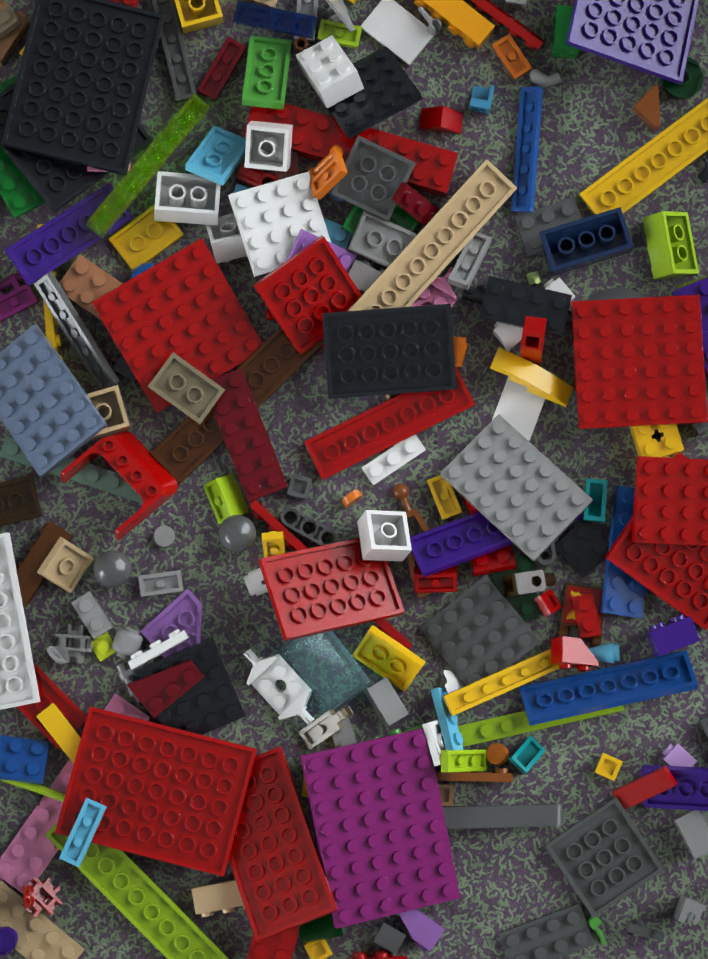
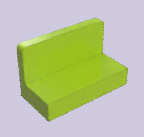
(225, 497)

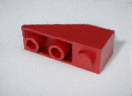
(533, 339)

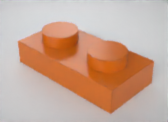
(511, 57)

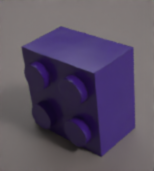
(672, 636)

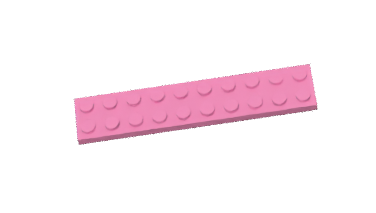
(31, 849)

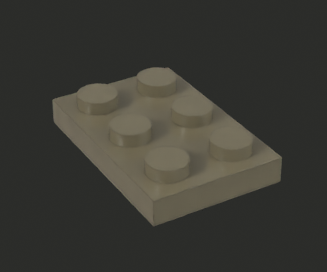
(186, 388)

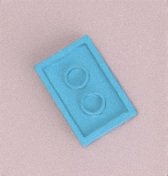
(217, 155)

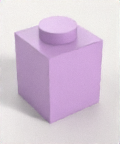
(677, 756)

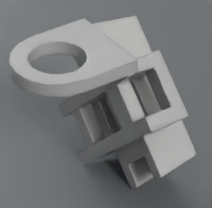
(76, 645)

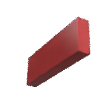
(644, 787)

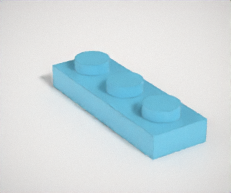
(448, 724)
(83, 832)

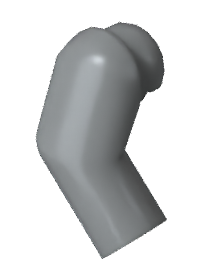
(543, 80)

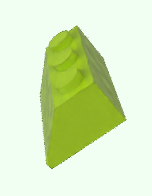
(670, 245)

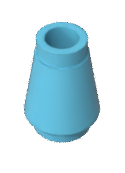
(606, 653)

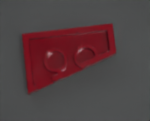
(163, 688)

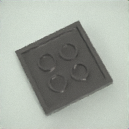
(373, 177)

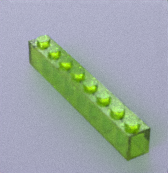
(148, 166)

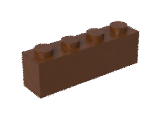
(27, 569)

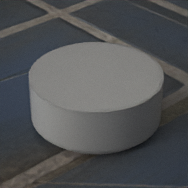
(164, 536)

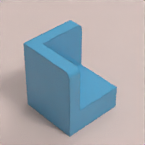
(481, 99)

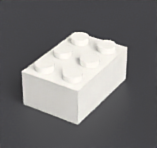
(329, 71)
(186, 199)

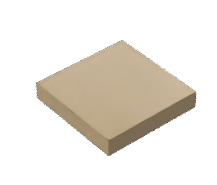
(65, 565)

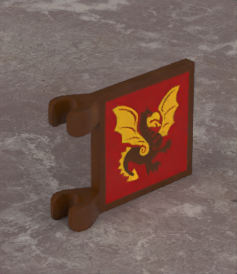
(567, 613)

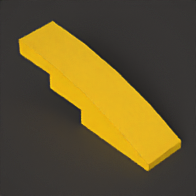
(532, 376)

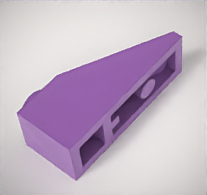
(422, 929)

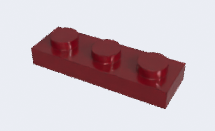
(221, 69)
(414, 204)

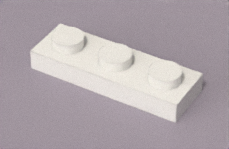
(393, 459)
(157, 648)

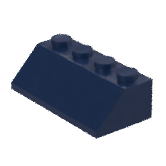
(586, 241)

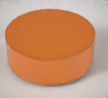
(351, 498)
(497, 754)

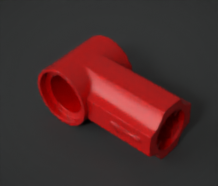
(254, 177)

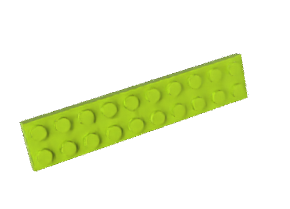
(143, 902)

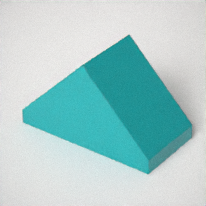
(598, 492)
(526, 755)

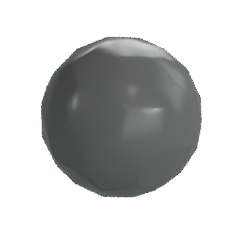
(237, 533)
(112, 569)

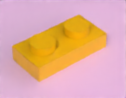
(444, 497)
(273, 543)

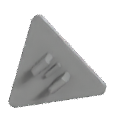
(340, 9)

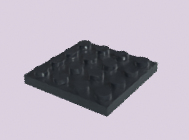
(384, 94)
(209, 702)

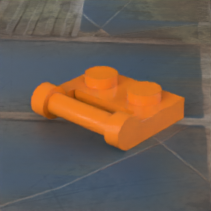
(327, 172)

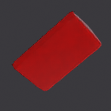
(438, 582)

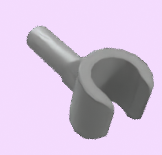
(433, 23)

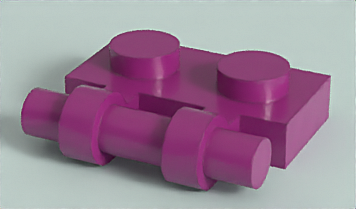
(16, 300)

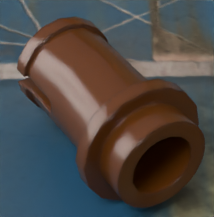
(298, 45)

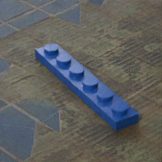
(527, 149)

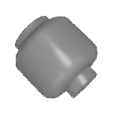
(127, 642)

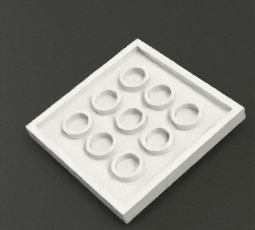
(272, 218)

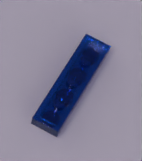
(275, 19)

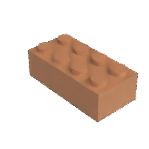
(86, 283)

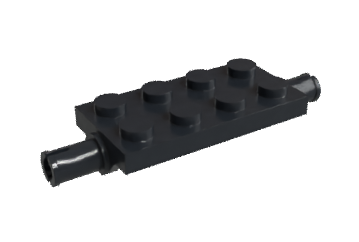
(512, 301)

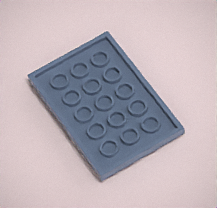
(44, 402)

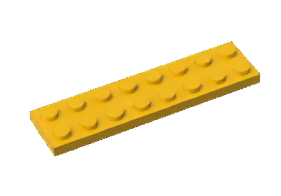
(651, 164)

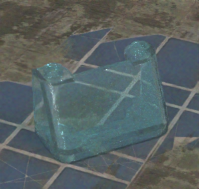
(326, 668)

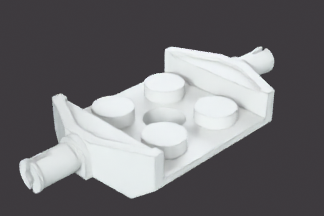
(264, 678)

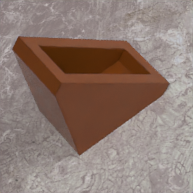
(649, 109)

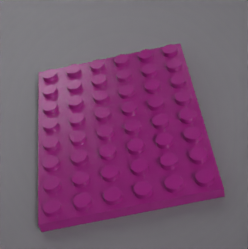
(380, 827)

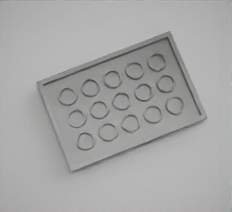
(516, 487)

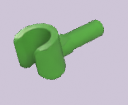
(594, 923)

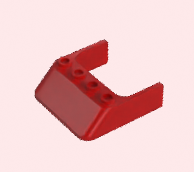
(136, 467)

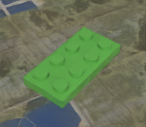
(266, 72)

